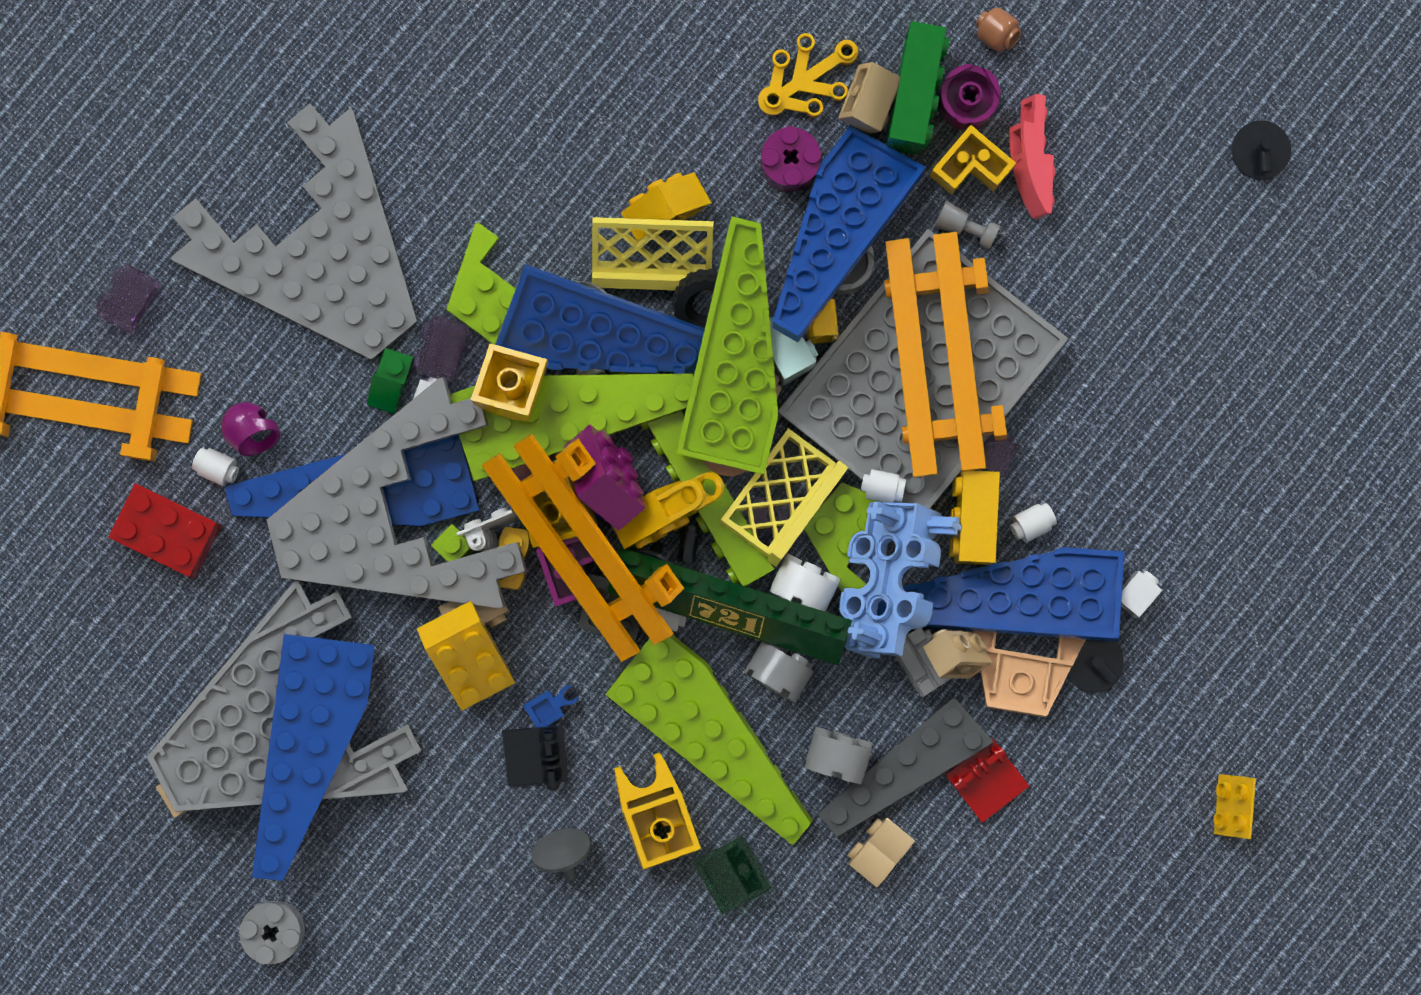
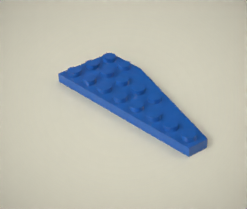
(847, 209)
(594, 329)
(437, 488)
(1042, 595)
(314, 716)

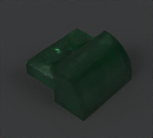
(732, 874)

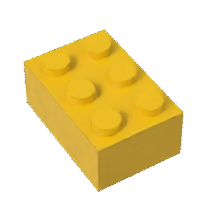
(978, 514)
(465, 655)

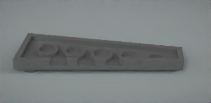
(925, 754)

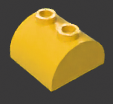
(509, 382)

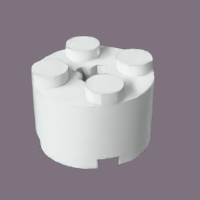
(804, 583)

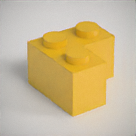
(972, 155)
(674, 199)

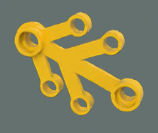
(804, 80)

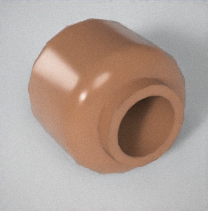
(998, 29)

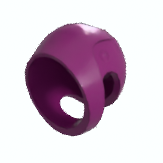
(242, 422)

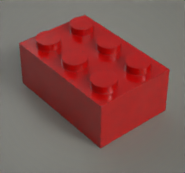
(164, 531)

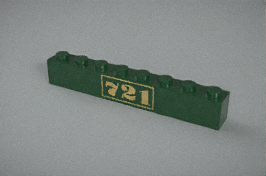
(747, 610)

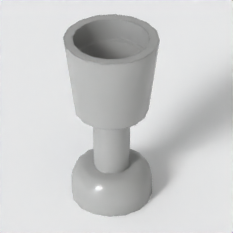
(955, 220)

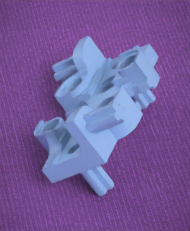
(911, 529)

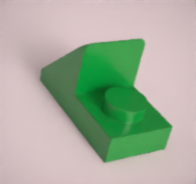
(390, 381)

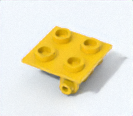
(1234, 806)

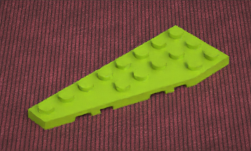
(734, 385)
(568, 406)
(691, 712)

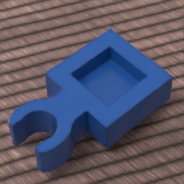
(546, 708)

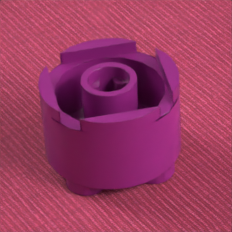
(975, 82)
(790, 142)

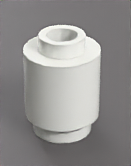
(215, 466)
(883, 486)
(1033, 522)

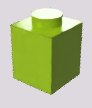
(450, 545)

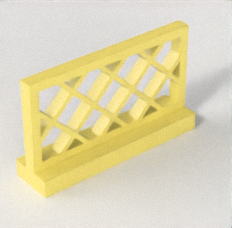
(651, 273)
(804, 512)

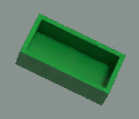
(919, 78)

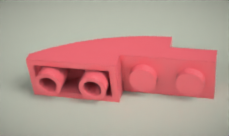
(1033, 168)

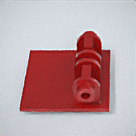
(987, 781)

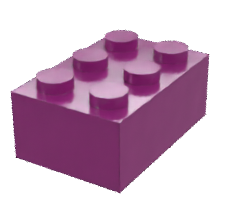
(612, 482)

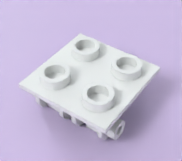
(482, 535)

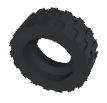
(684, 293)

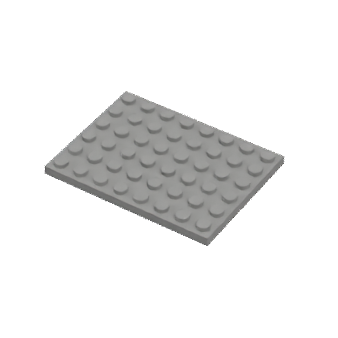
(856, 395)

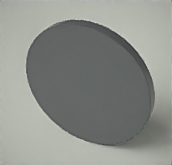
(561, 851)

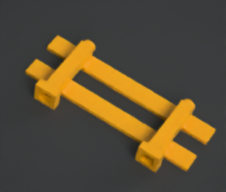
(950, 282)
(140, 423)
(633, 599)

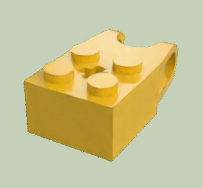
(668, 510)
(653, 805)

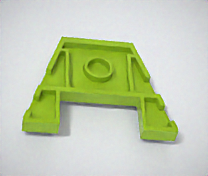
(480, 294)
(834, 527)

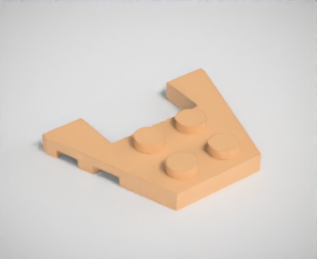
(1023, 680)

